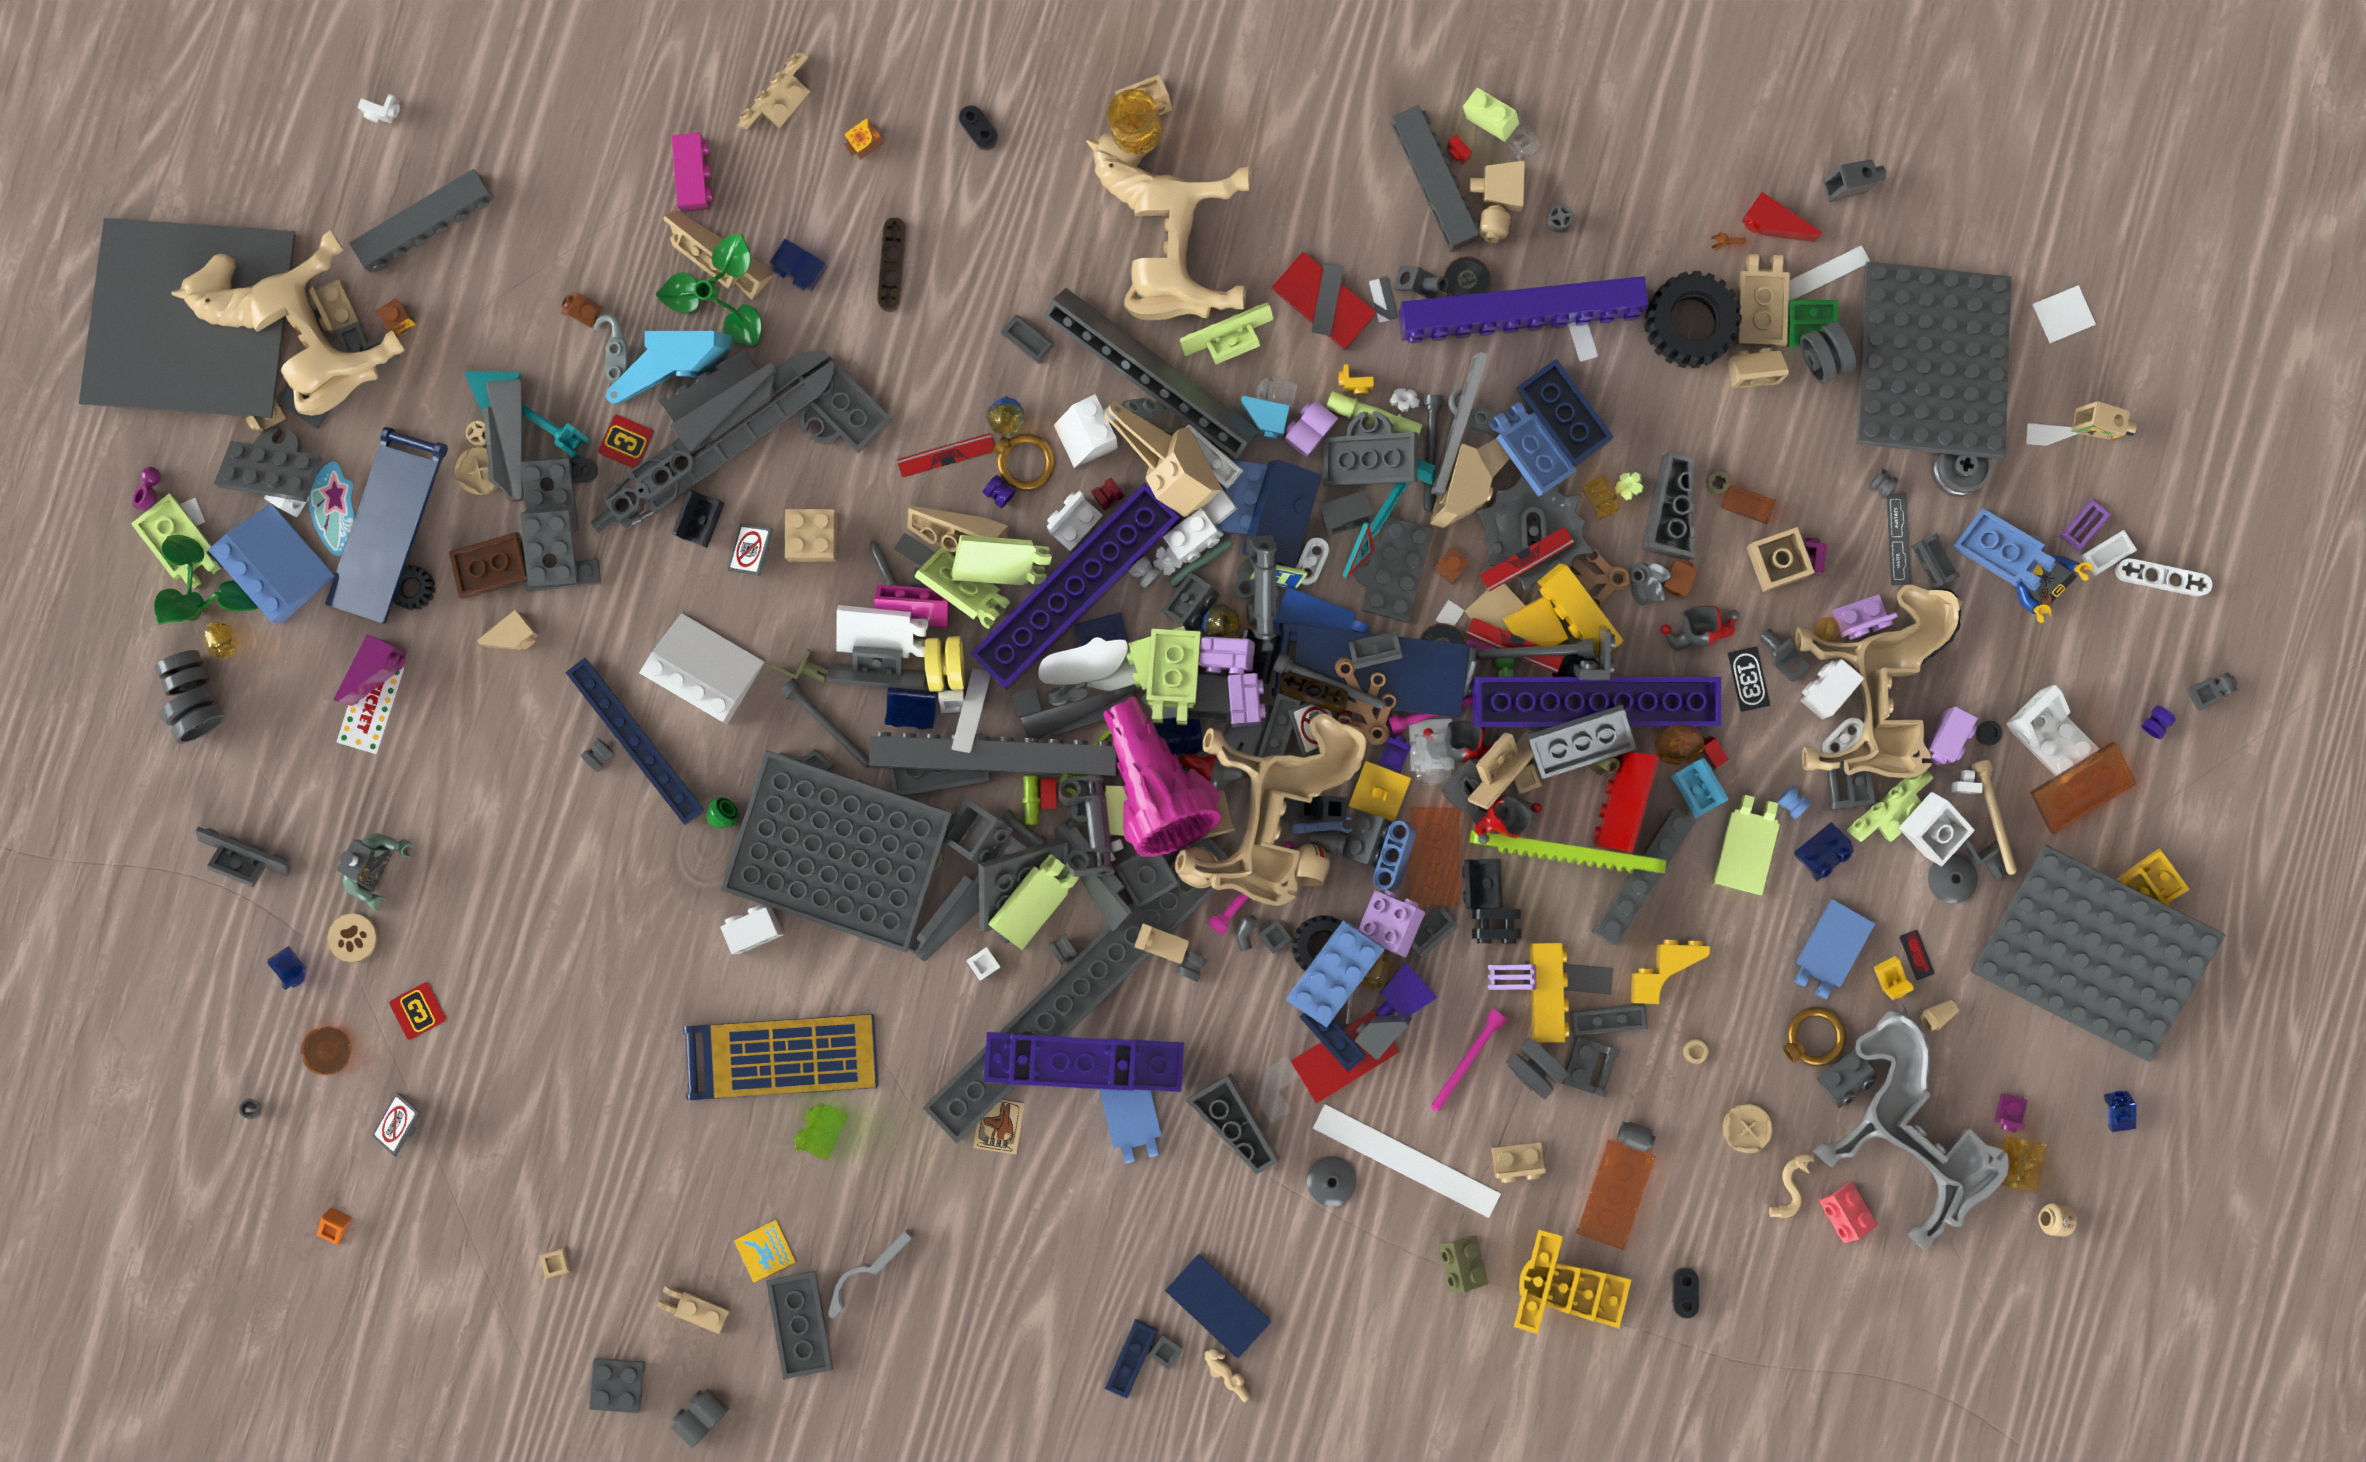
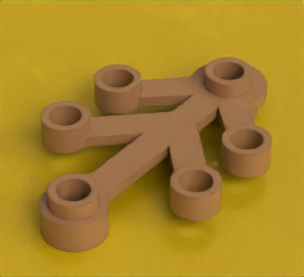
(1589, 579)
(1364, 708)

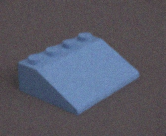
(272, 563)

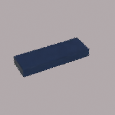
(1336, 1042)
(1131, 1358)

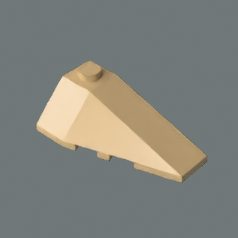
(946, 527)

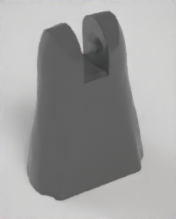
(1248, 738)

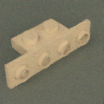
(780, 98)
(1500, 768)

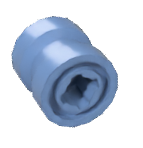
(1794, 802)

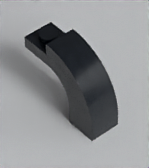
(1320, 809)

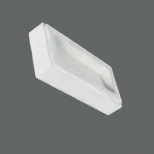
(2109, 552)

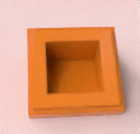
(333, 1225)

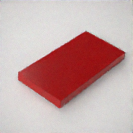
(1301, 290)
(1325, 1075)

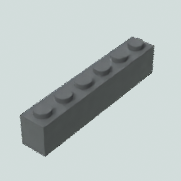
(1435, 178)
(421, 221)
(1640, 883)

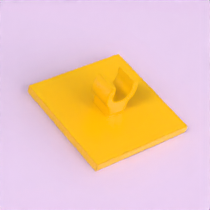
(1379, 791)

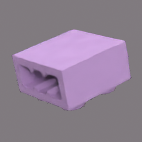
(1949, 736)
(1392, 922)

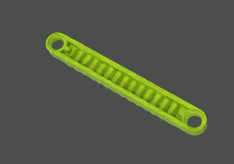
(1571, 853)

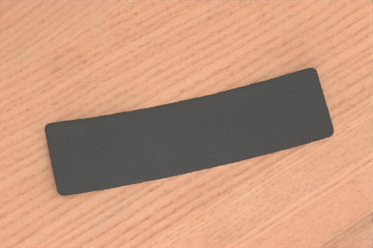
(1327, 299)

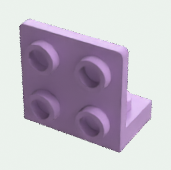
(1861, 616)

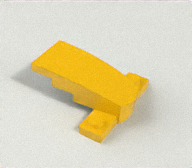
(2155, 878)
(1567, 1288)

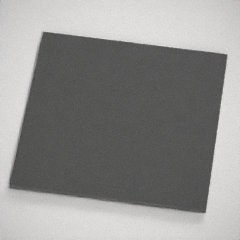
(152, 347)

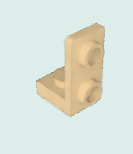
(1161, 943)

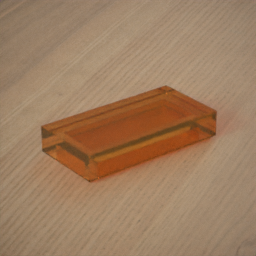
(1748, 504)

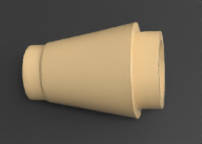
(1937, 1016)

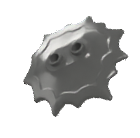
(1509, 533)

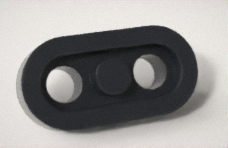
(977, 127)
(577, 467)
(1685, 1293)

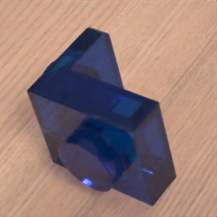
(288, 968)
(2121, 1111)

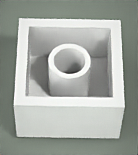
(1831, 689)
(1936, 829)
(751, 930)

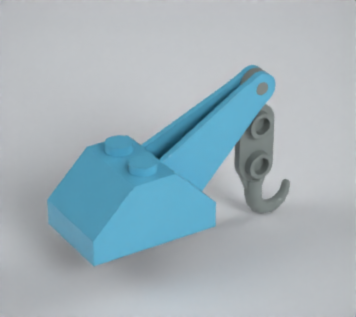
(666, 356)

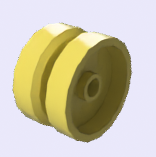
(944, 663)

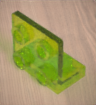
(821, 1130)

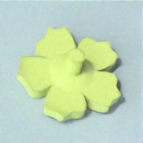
(1629, 485)

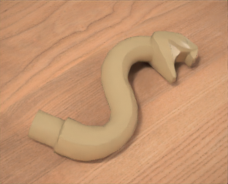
(1788, 1211)

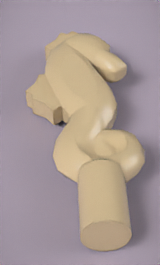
(1220, 1368)

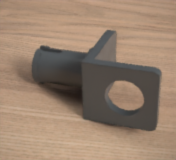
(1421, 282)
(1783, 654)
(1987, 855)

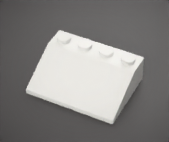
(702, 668)

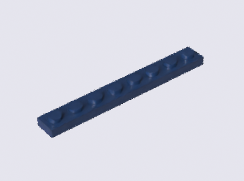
(635, 741)

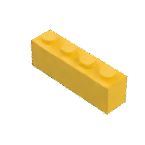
(1575, 606)
(1548, 997)

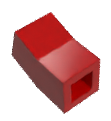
(1714, 752)
(1048, 794)

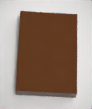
(489, 565)

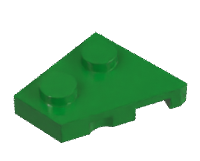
(1809, 316)

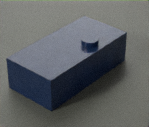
(1565, 412)
(1284, 509)

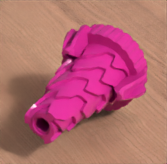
(1163, 802)

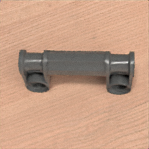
(1262, 611)
(1097, 826)

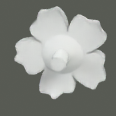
(1404, 399)
(1167, 561)

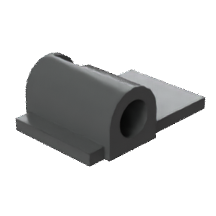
(1461, 786)

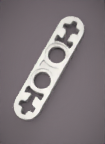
(2163, 577)

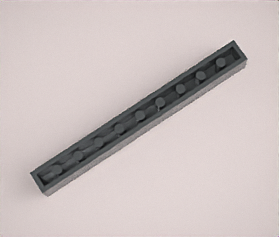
(1151, 373)
(993, 756)

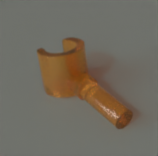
(1724, 240)

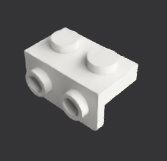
(1193, 536)

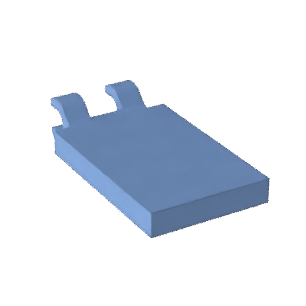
(1532, 449)
(2004, 550)
(1832, 947)
(1131, 1120)

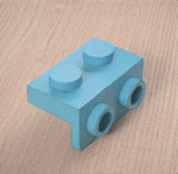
(1699, 787)

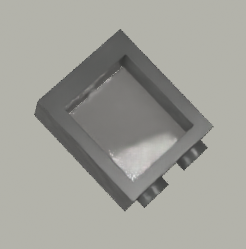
(976, 833)

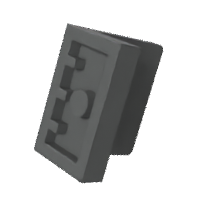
(1598, 671)

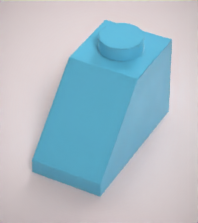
(1266, 416)

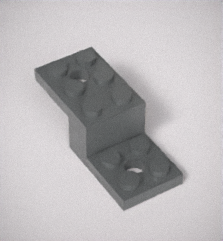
(549, 522)

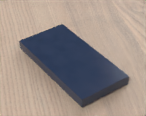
(1218, 1306)

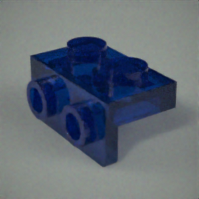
(911, 708)
(1825, 851)

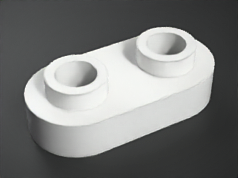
(1313, 562)
(1841, 736)

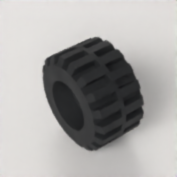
(1305, 932)

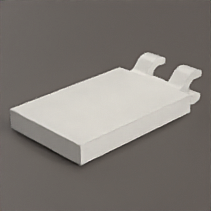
(879, 630)

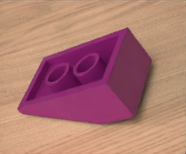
(370, 668)

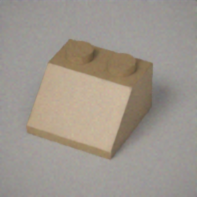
(1757, 369)

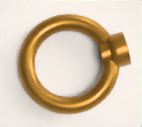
(1004, 448)
(1794, 1049)

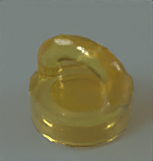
(1826, 628)

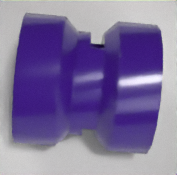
(999, 491)
(2158, 722)

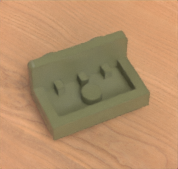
(1463, 1264)

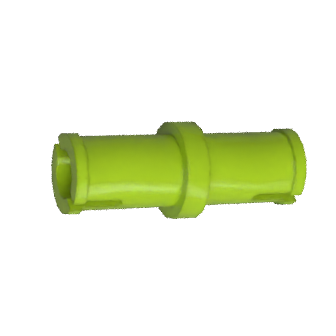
(1031, 801)

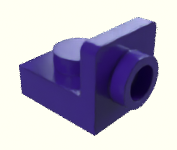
(1394, 753)

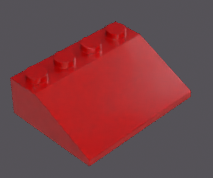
(1625, 802)

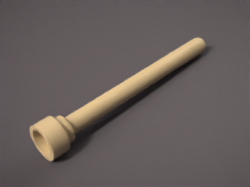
(1983, 773)

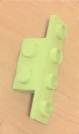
(1229, 336)
(1891, 809)

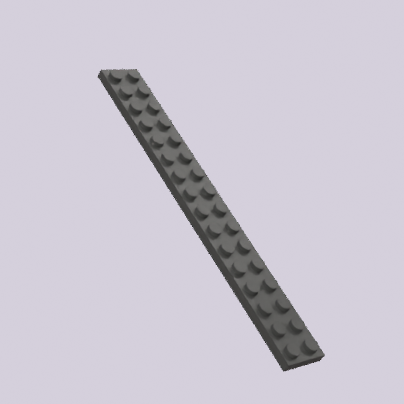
(1068, 999)

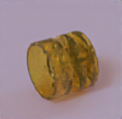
(1131, 110)

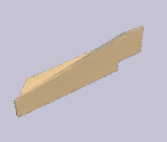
(698, 245)

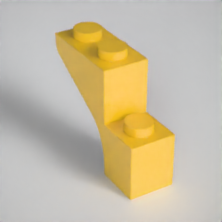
(1669, 960)

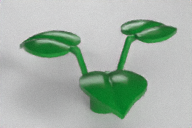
(683, 291)
(175, 607)

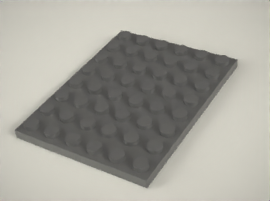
(1934, 360)
(836, 851)
(2097, 952)

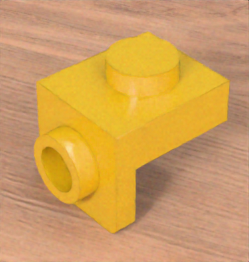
(1358, 385)
(1893, 978)

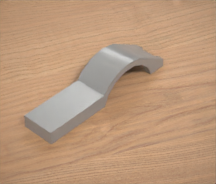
(837, 1303)

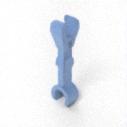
(1302, 828)

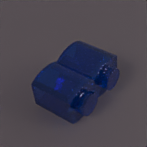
(798, 265)

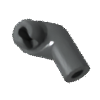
(1243, 929)

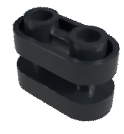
(1485, 935)

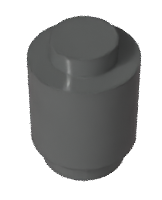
(1636, 1136)

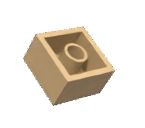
(811, 535)
(1780, 559)

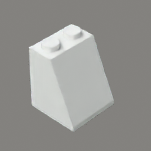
(1085, 432)

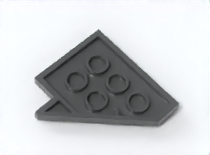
(1004, 874)

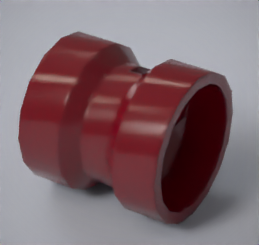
(1107, 493)

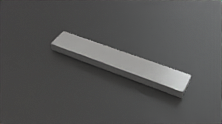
(1459, 423)

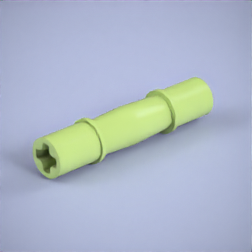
(1351, 407)

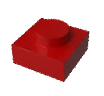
(1458, 150)

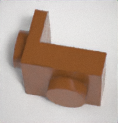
(581, 309)

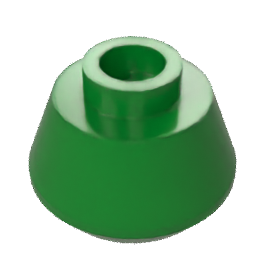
(722, 813)

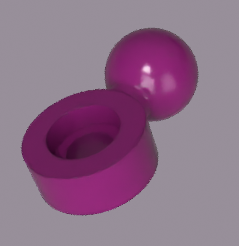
(145, 496)

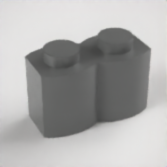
(699, 1417)

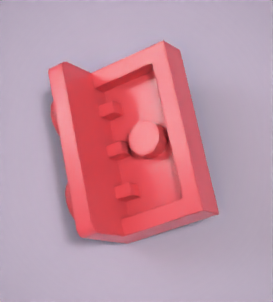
(1848, 1213)

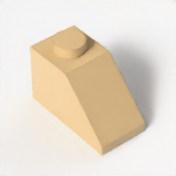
(510, 633)

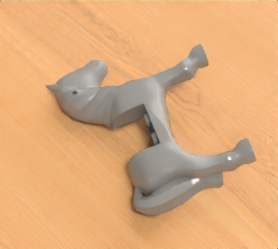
(1959, 1168)

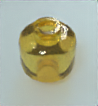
(220, 640)
(1378, 974)

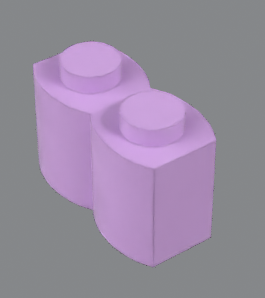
(1310, 429)

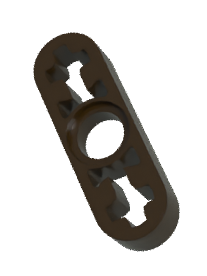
(1319, 701)

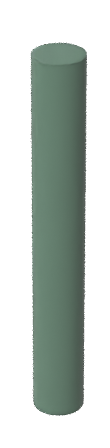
(1200, 562)

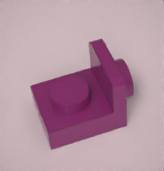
(1818, 554)
(2010, 1112)

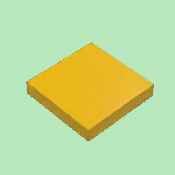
(1537, 623)

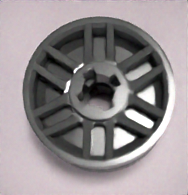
(182, 672)

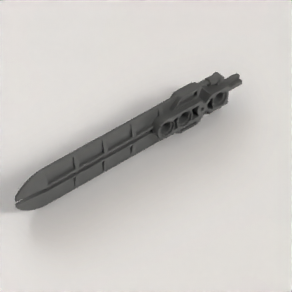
(720, 452)

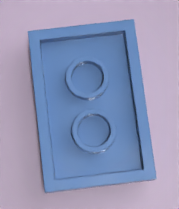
(1244, 495)

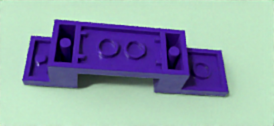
(1083, 1062)

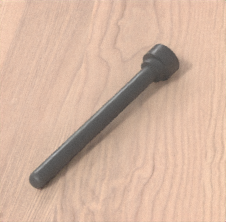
(1433, 406)
(1583, 648)
(1286, 665)
(792, 691)

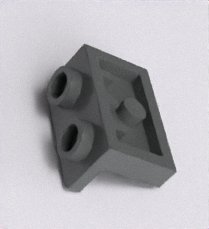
(1191, 602)

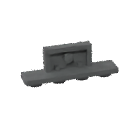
(876, 668)
(239, 860)

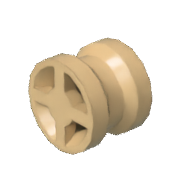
(474, 430)

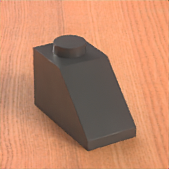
(1380, 1033)

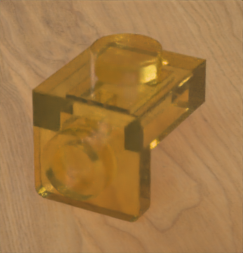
(1601, 497)

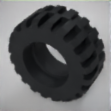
(1712, 295)

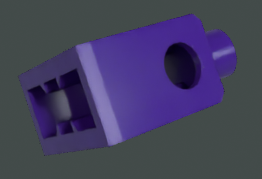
(1404, 993)

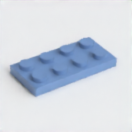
(1335, 973)

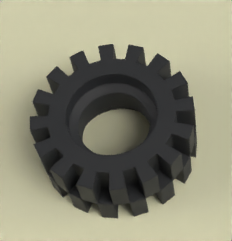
(424, 593)

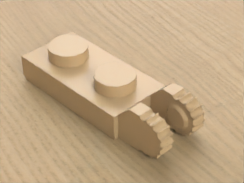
(695, 1310)

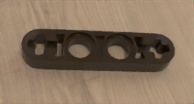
(891, 264)

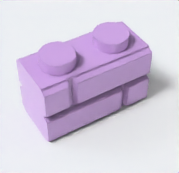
(1226, 654)
(1244, 700)

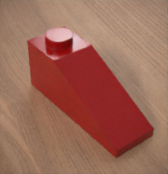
(1775, 220)

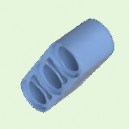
(1404, 848)

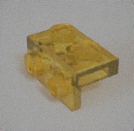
(2025, 1163)

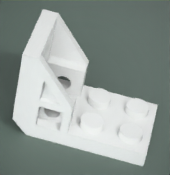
(2049, 732)

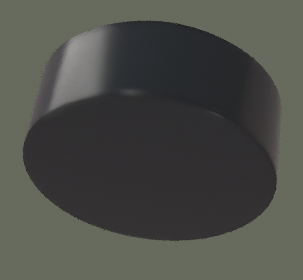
(1989, 733)

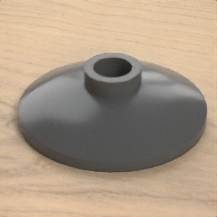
(1941, 882)
(1331, 1168)

